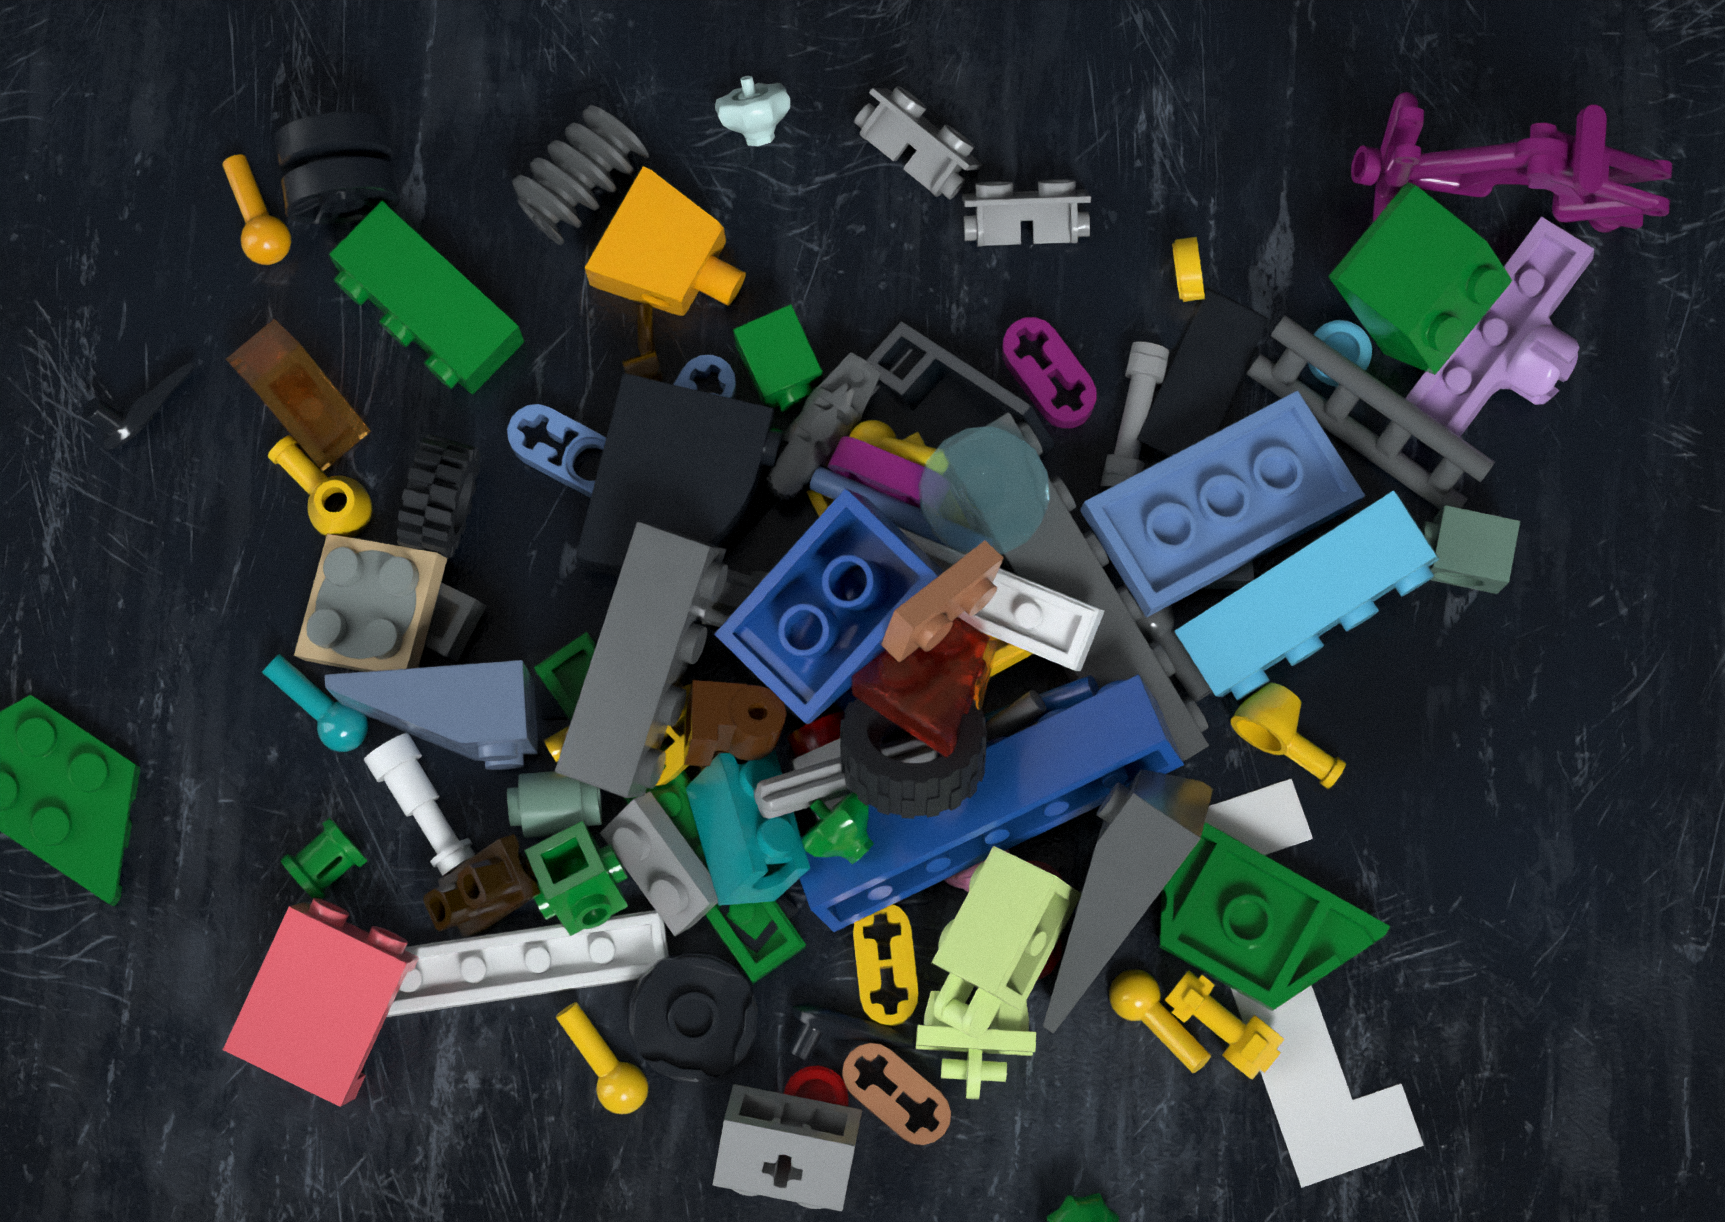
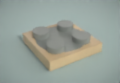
(370, 605)

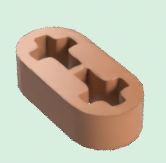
(885, 1106)

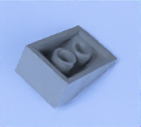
(465, 708)

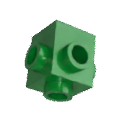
(577, 879)

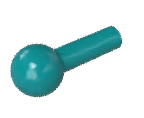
(337, 724)

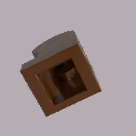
(730, 719)

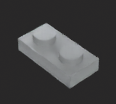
(661, 863)

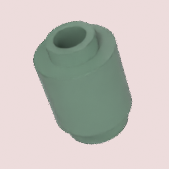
(551, 803)

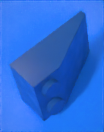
(827, 605)

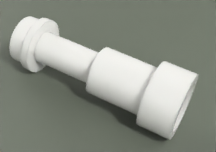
(398, 767)

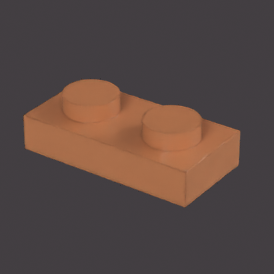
(930, 612)

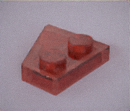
(928, 688)

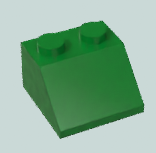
(1420, 280)

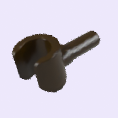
(647, 363)

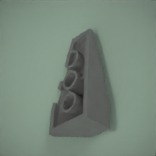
(1138, 850)

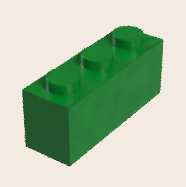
(425, 300)

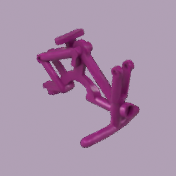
(1550, 160)

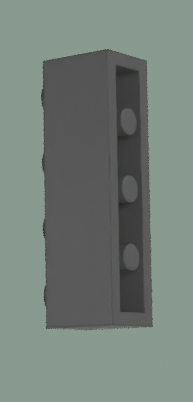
(642, 661)

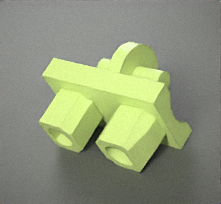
(1006, 1035)

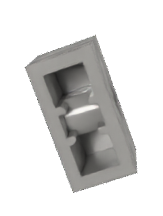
(787, 1148)

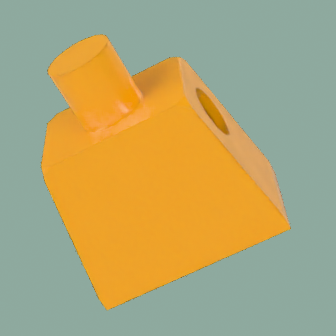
(663, 250)

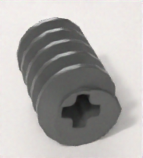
(576, 171)

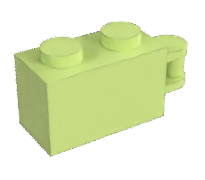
(1000, 939)

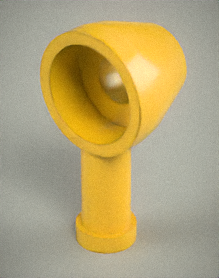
(348, 521)
(1270, 724)

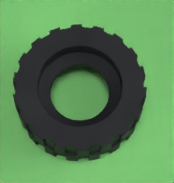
(903, 786)

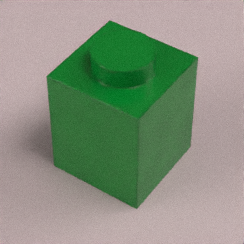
(778, 359)

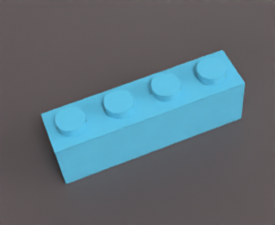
(1308, 595)

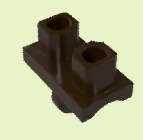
(483, 889)

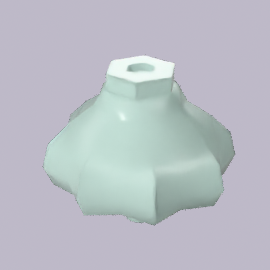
(754, 110)

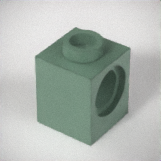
(1472, 548)

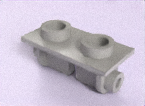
(900, 123)
(1050, 208)

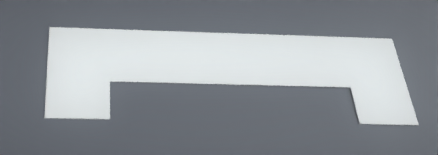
(1305, 1083)

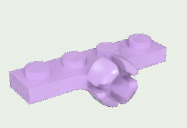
(1515, 339)

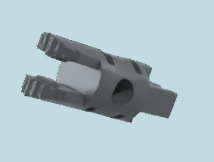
(826, 416)

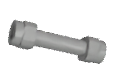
(1145, 369)

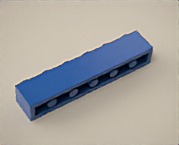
(1027, 788)

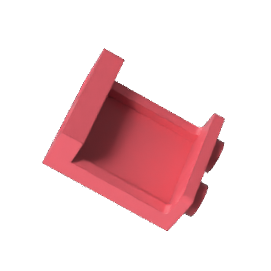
(320, 1000)

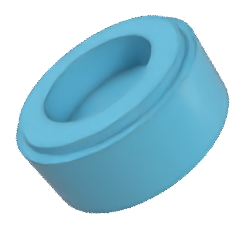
(1346, 339)

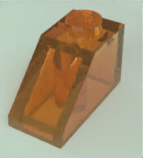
(298, 394)

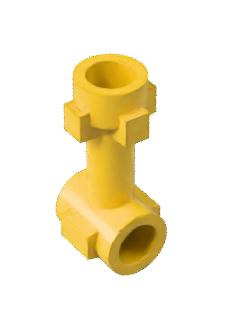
(1250, 1045)

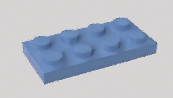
(1221, 503)

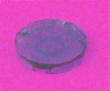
(984, 489)

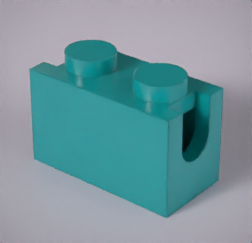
(745, 853)

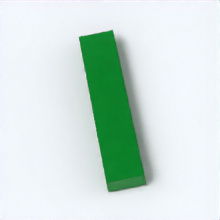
(564, 679)

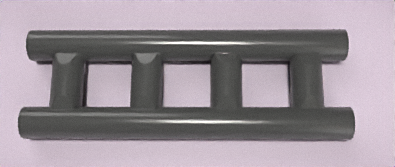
(1404, 416)

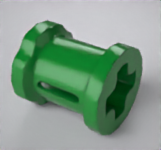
(323, 860)

